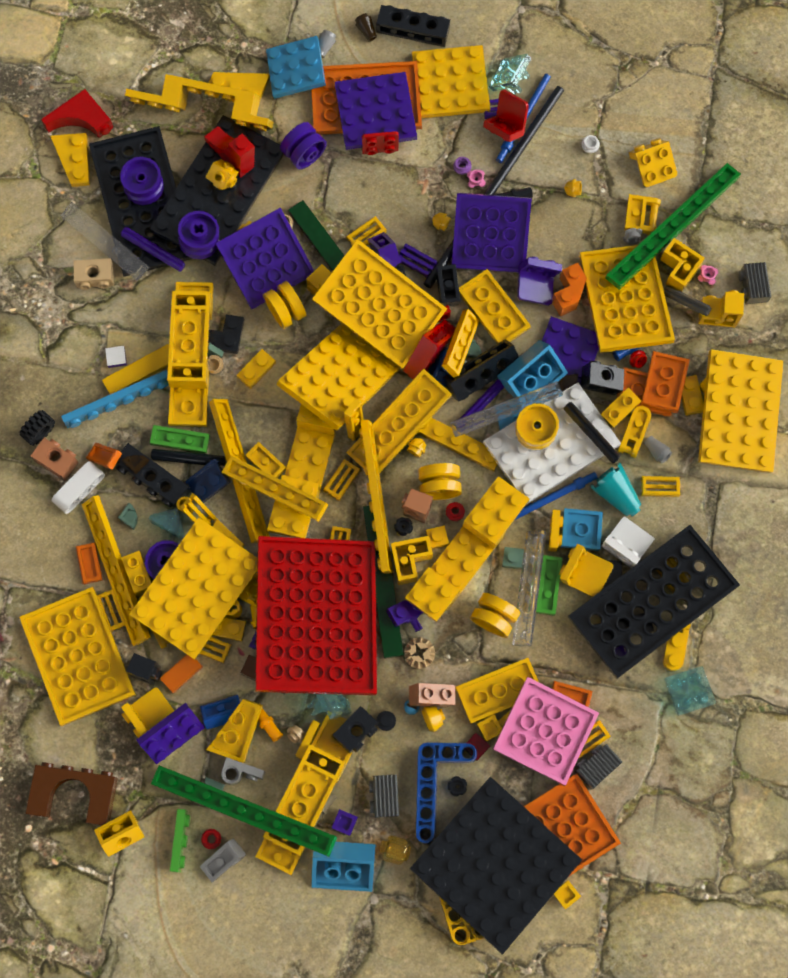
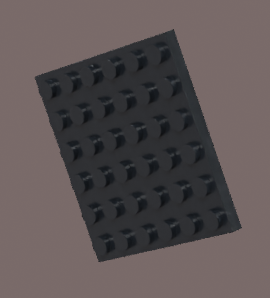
(496, 865)

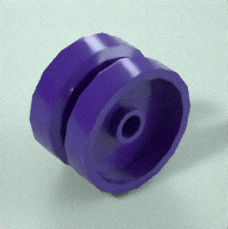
(303, 145)
(142, 180)
(198, 234)
(158, 556)

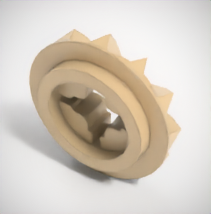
(416, 661)

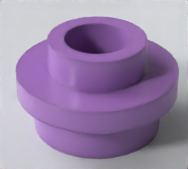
(462, 161)

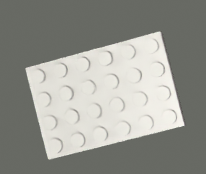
(572, 450)

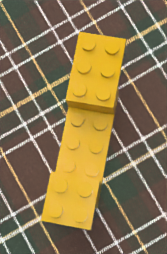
(176, 93)
(189, 353)
(304, 471)
(468, 550)
(308, 792)

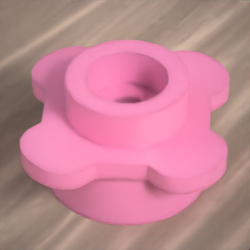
(476, 174)
(708, 270)

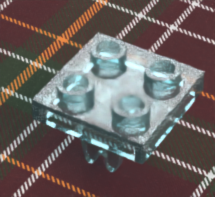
(510, 73)
(690, 691)
(333, 704)

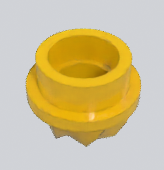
(573, 188)
(441, 221)
(416, 447)

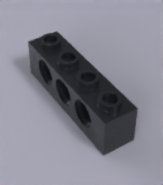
(419, 32)
(472, 370)
(162, 478)

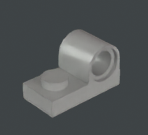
(252, 772)
(222, 860)

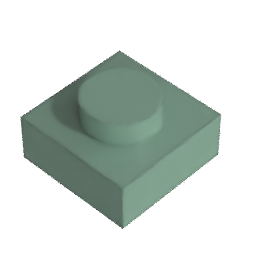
(513, 558)

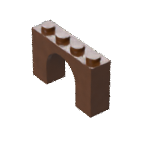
(48, 779)

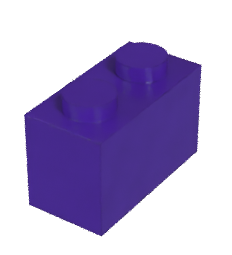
(385, 248)

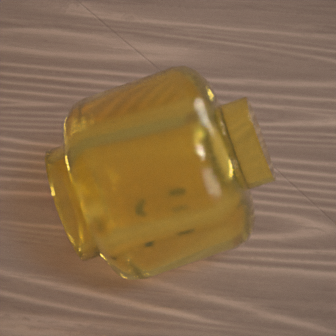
(395, 850)

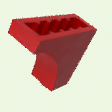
(80, 112)
(237, 151)
(429, 348)

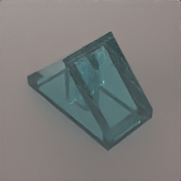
(170, 522)

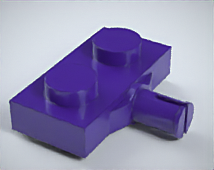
(405, 613)

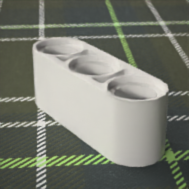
(78, 487)

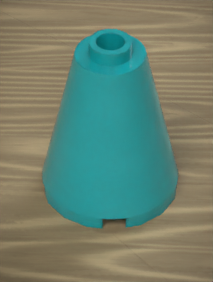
(618, 490)

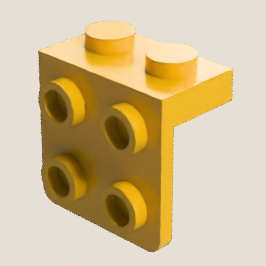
(654, 162)
(585, 571)
(147, 711)

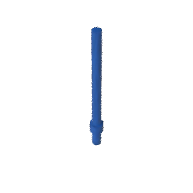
(507, 146)
(578, 484)

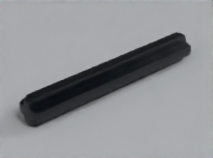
(592, 432)
(186, 457)

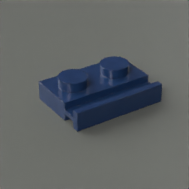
(208, 481)

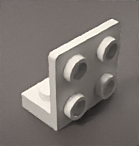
(628, 542)

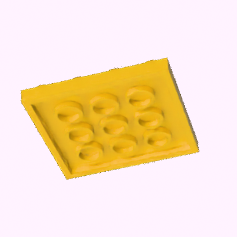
(452, 81)

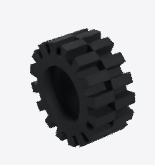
(37, 427)

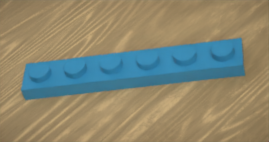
(115, 399)

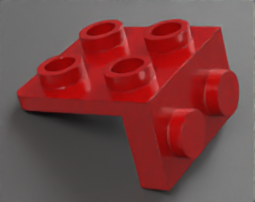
(510, 117)
(380, 143)

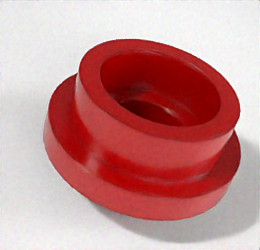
(638, 359)
(455, 517)
(204, 839)

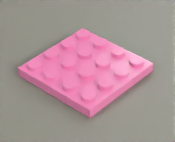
(546, 731)

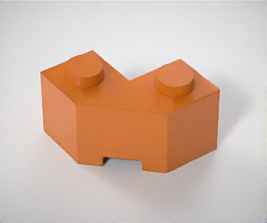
(569, 297)

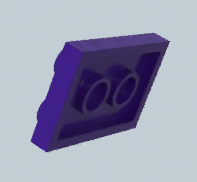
(170, 733)

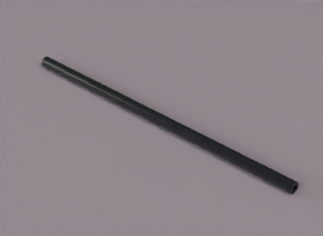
(504, 171)

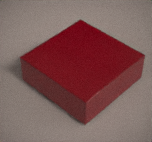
(480, 745)

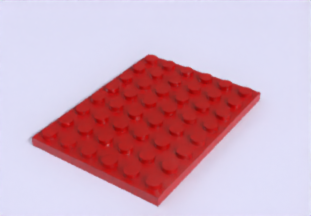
(316, 616)

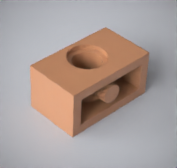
(63, 466)
(417, 505)
(431, 695)

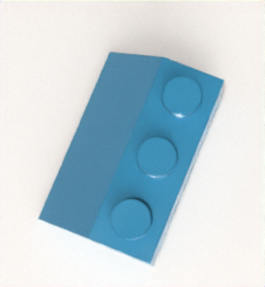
(532, 370)
(346, 868)

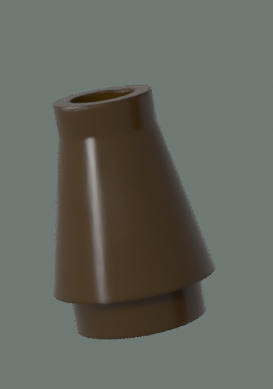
(365, 25)

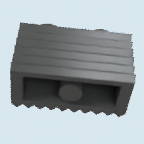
(755, 283)
(598, 766)
(385, 796)

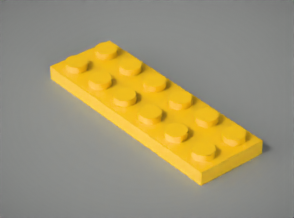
(403, 419)

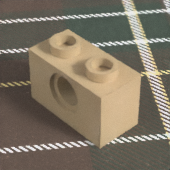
(85, 268)

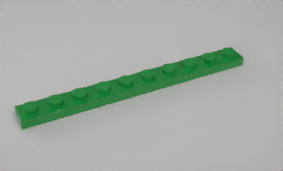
(672, 226)
(244, 811)

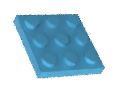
(295, 67)

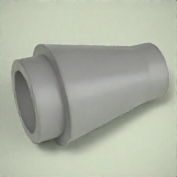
(326, 41)
(658, 450)

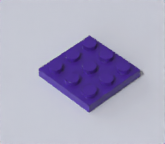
(572, 344)

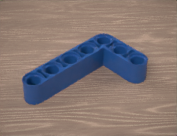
(431, 782)

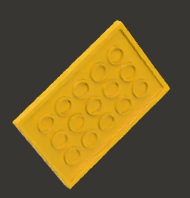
(379, 303)
(628, 316)
(336, 374)
(740, 411)
(196, 588)
(77, 656)

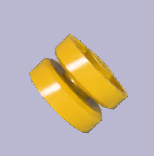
(284, 304)
(537, 415)
(440, 480)
(495, 615)

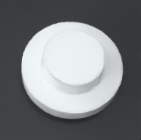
(590, 144)

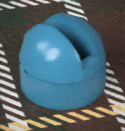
(409, 710)

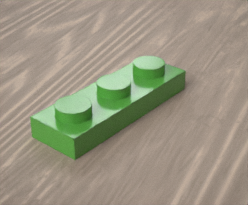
(179, 439)
(549, 585)
(180, 840)

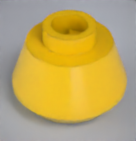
(433, 717)

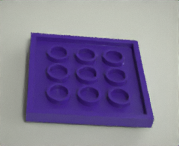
(375, 106)
(491, 232)
(264, 257)

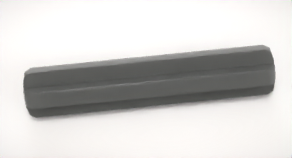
(687, 300)

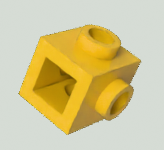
(222, 174)

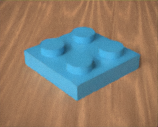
(582, 528)

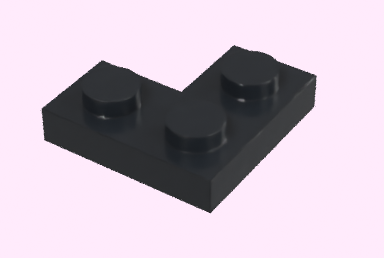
(230, 337)

